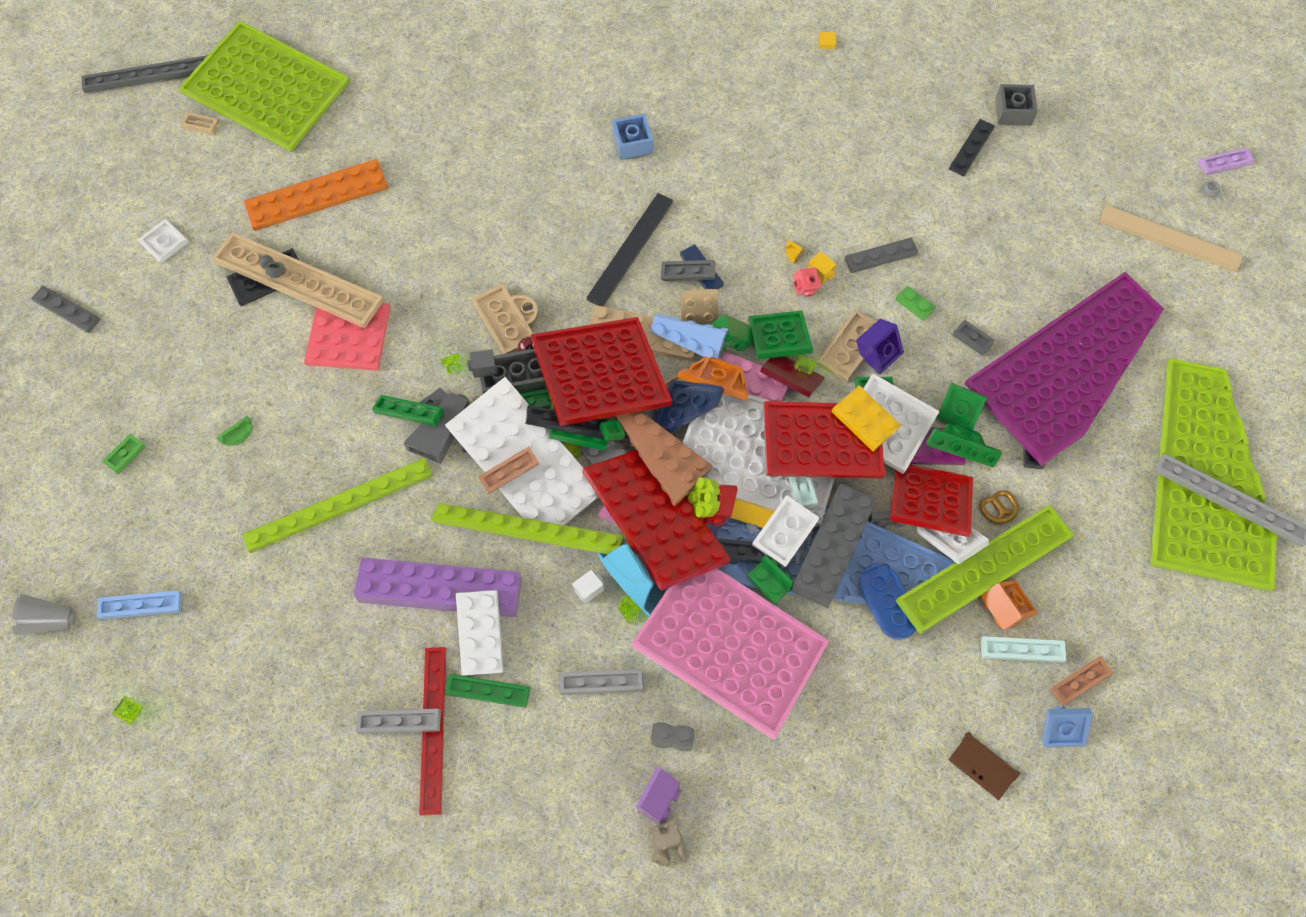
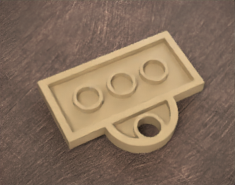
(506, 317)

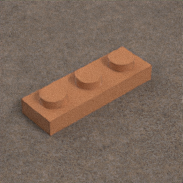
(508, 470)
(1081, 681)

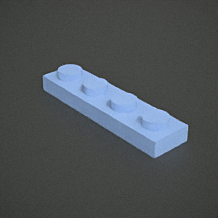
(139, 605)

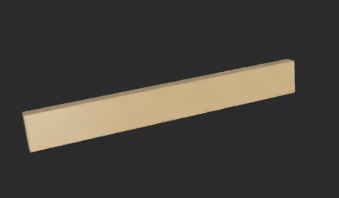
(1171, 238)

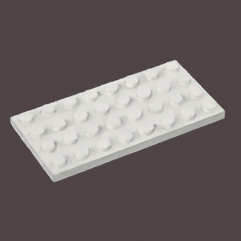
(496, 430)

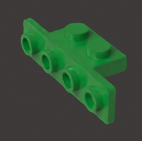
(964, 444)

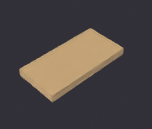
(842, 354)

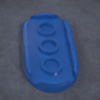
(880, 590)

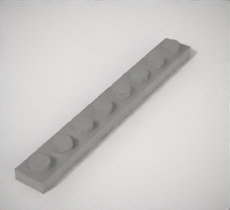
(1232, 499)

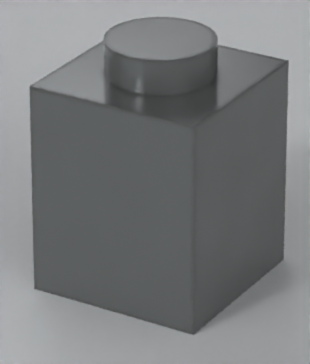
(482, 363)

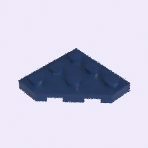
(688, 403)

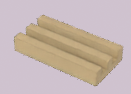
(198, 125)

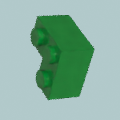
(738, 334)

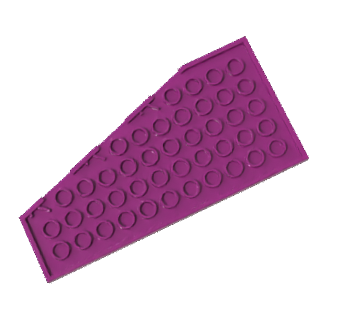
(1065, 372)

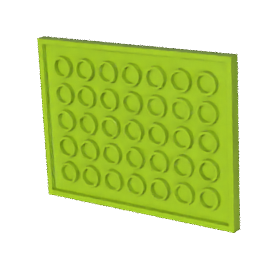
(264, 85)

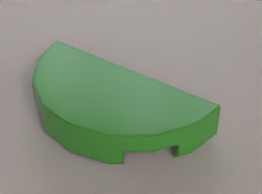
(237, 433)

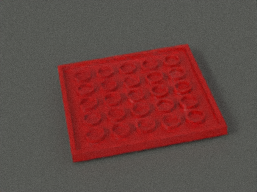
(600, 371)

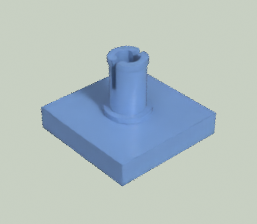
(1066, 727)

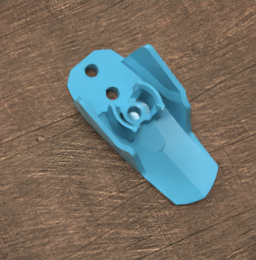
(633, 577)

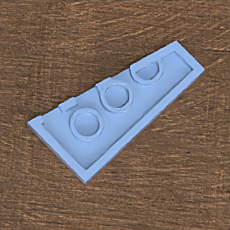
(695, 337)

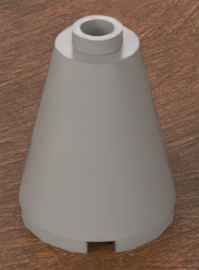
(39, 615)

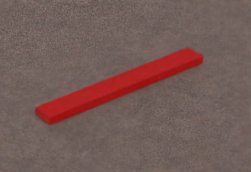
(433, 742)

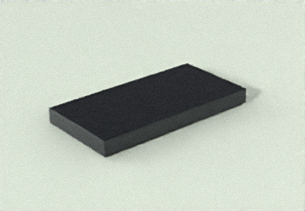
(249, 290)

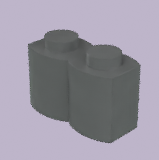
(667, 736)

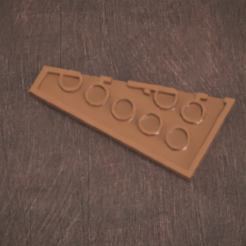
(664, 455)

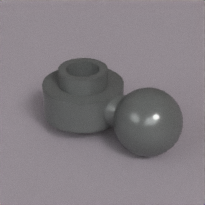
(272, 268)

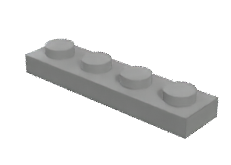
(601, 682)
(398, 721)

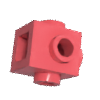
(806, 281)

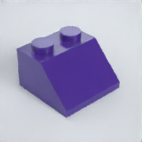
(880, 345)

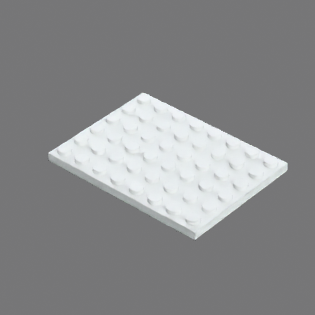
(735, 445)

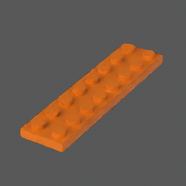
(315, 194)

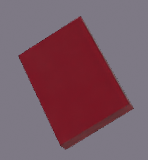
(783, 370)

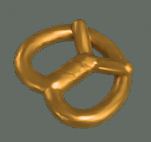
(1000, 508)

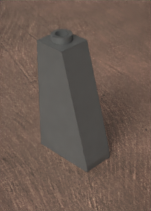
(434, 441)

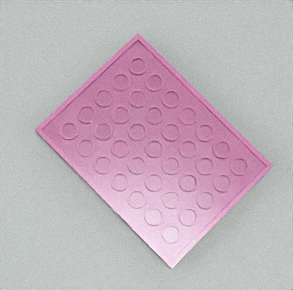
(732, 647)

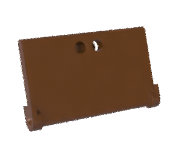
(976, 757)

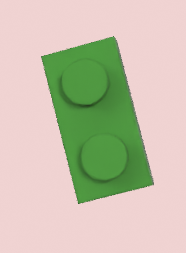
(915, 303)
(124, 453)

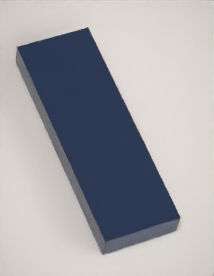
(693, 254)

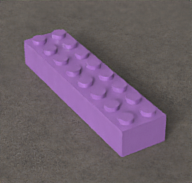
(432, 585)

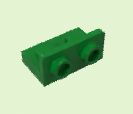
(771, 580)

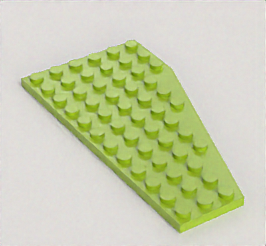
(1188, 529)

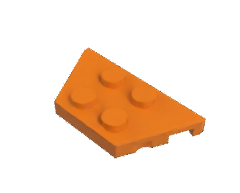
(718, 373)

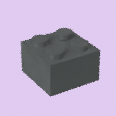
(1016, 104)

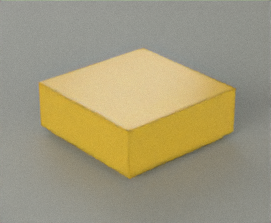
(827, 40)

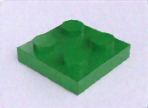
(961, 406)

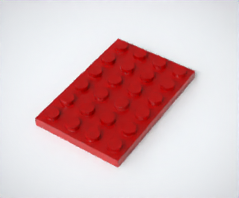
(813, 442)

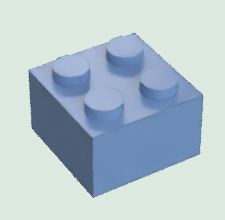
(632, 136)

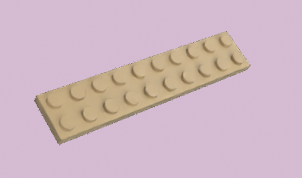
(300, 280)

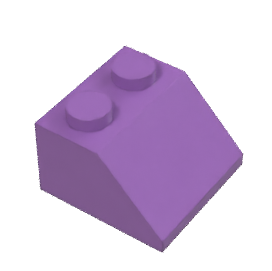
(658, 796)

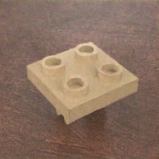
(699, 305)

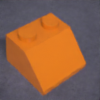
(1008, 604)

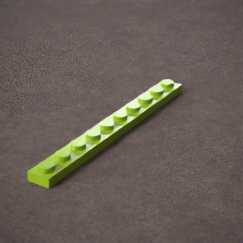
(336, 505)
(527, 529)

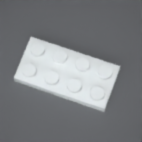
(479, 632)

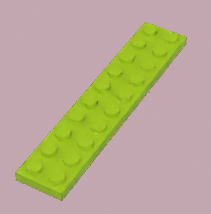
(994, 564)

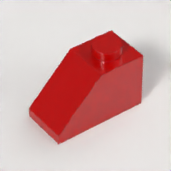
(727, 502)

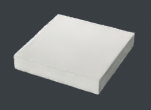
(163, 241)

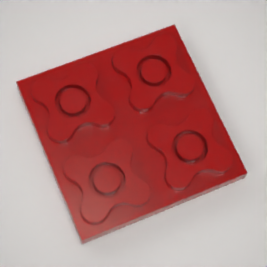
(933, 500)

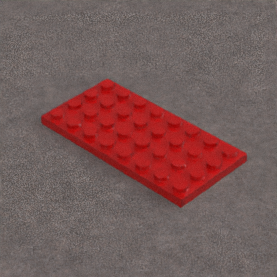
(664, 536)

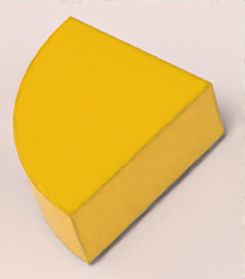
(793, 251)

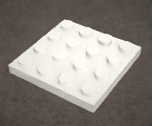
(912, 415)

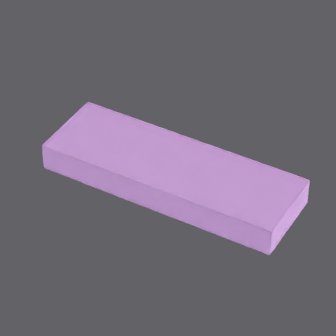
(1226, 161)

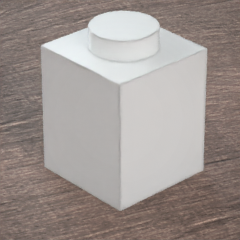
(588, 586)

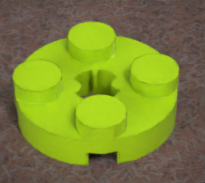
(705, 497)

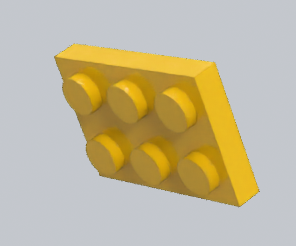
(866, 418)

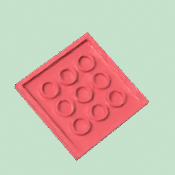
(345, 344)

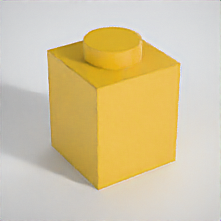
(824, 266)

